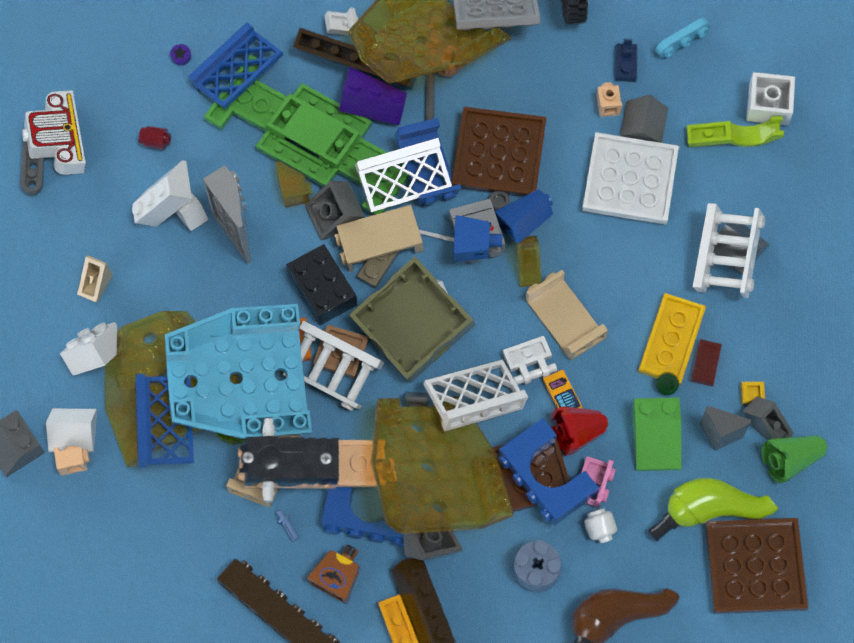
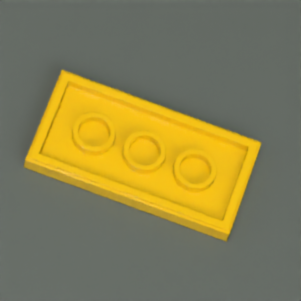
(672, 337)

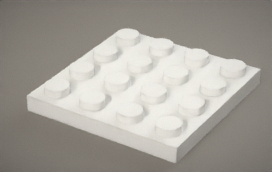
(630, 178)

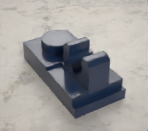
(626, 61)

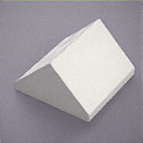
(71, 428)

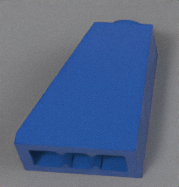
(524, 215)

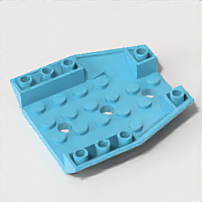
(245, 343)

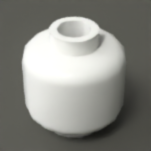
(600, 525)

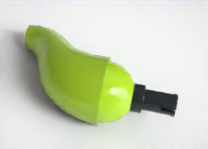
(708, 499)

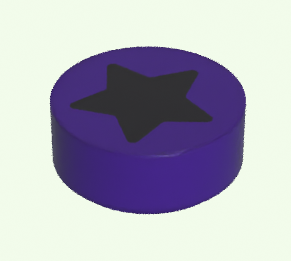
(180, 54)

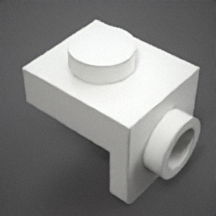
(340, 22)

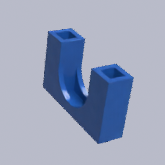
(554, 502)
(340, 518)

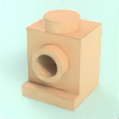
(609, 100)
(71, 460)

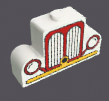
(56, 133)

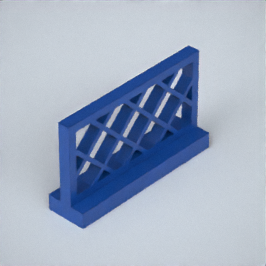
(225, 57)
(144, 425)

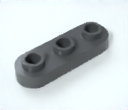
(31, 176)

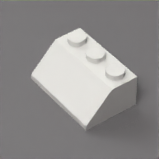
(163, 197)

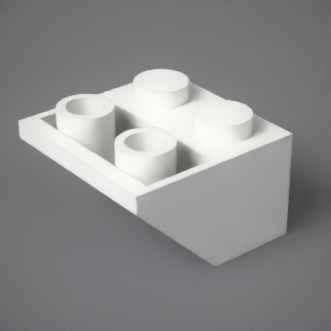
(91, 348)

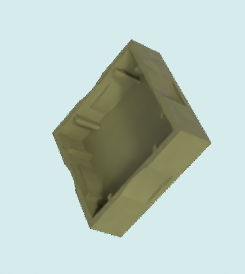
(412, 319)

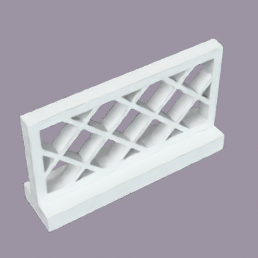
(397, 157)
(485, 407)

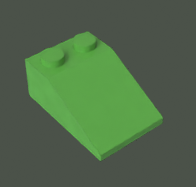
(657, 433)

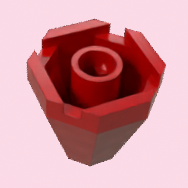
(577, 427)

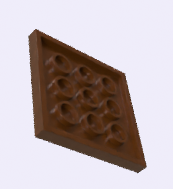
(499, 151)
(756, 565)

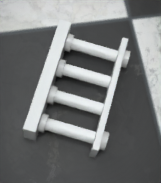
(711, 237)
(349, 353)

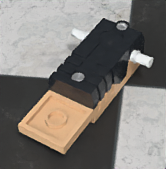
(303, 463)

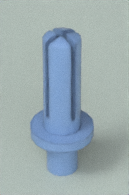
(287, 525)

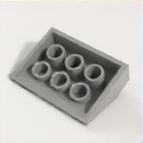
(228, 207)

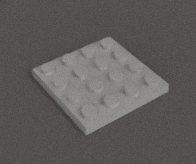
(495, 13)

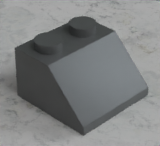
(332, 207)
(17, 444)

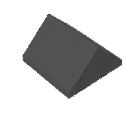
(644, 119)
(736, 250)
(723, 427)
(430, 544)

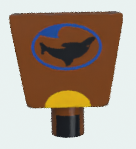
(336, 574)

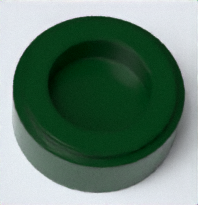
(667, 383)

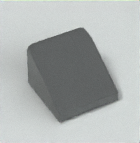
(416, 399)

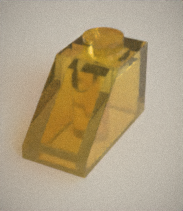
(293, 185)
(528, 261)

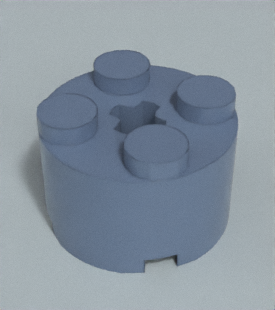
(540, 554)

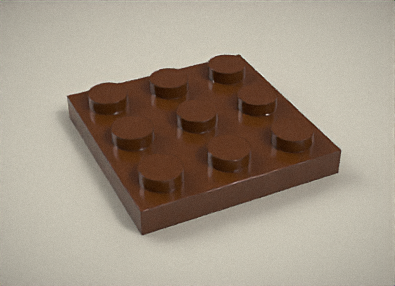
(546, 468)

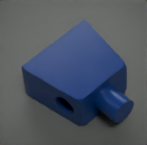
(473, 239)

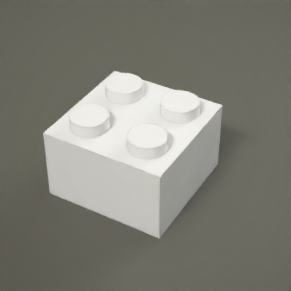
(770, 97)

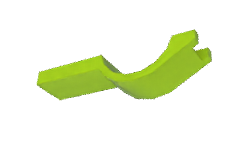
(729, 133)

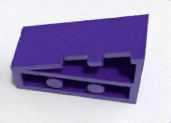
(372, 98)

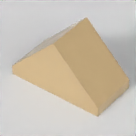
(94, 279)

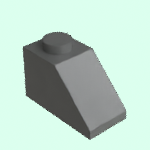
(767, 419)

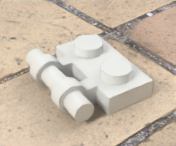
(527, 354)

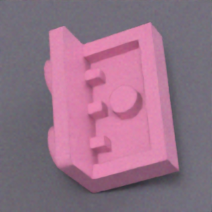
(600, 474)

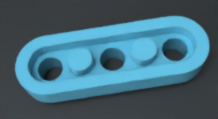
(682, 38)

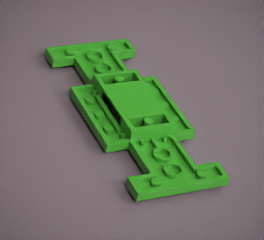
(314, 124)

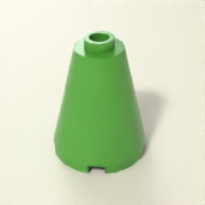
(791, 455)

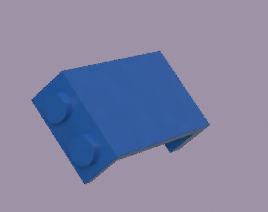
(416, 134)

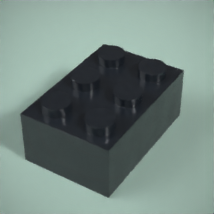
(322, 284)

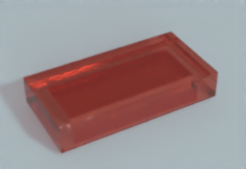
(706, 363)

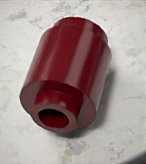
(154, 137)

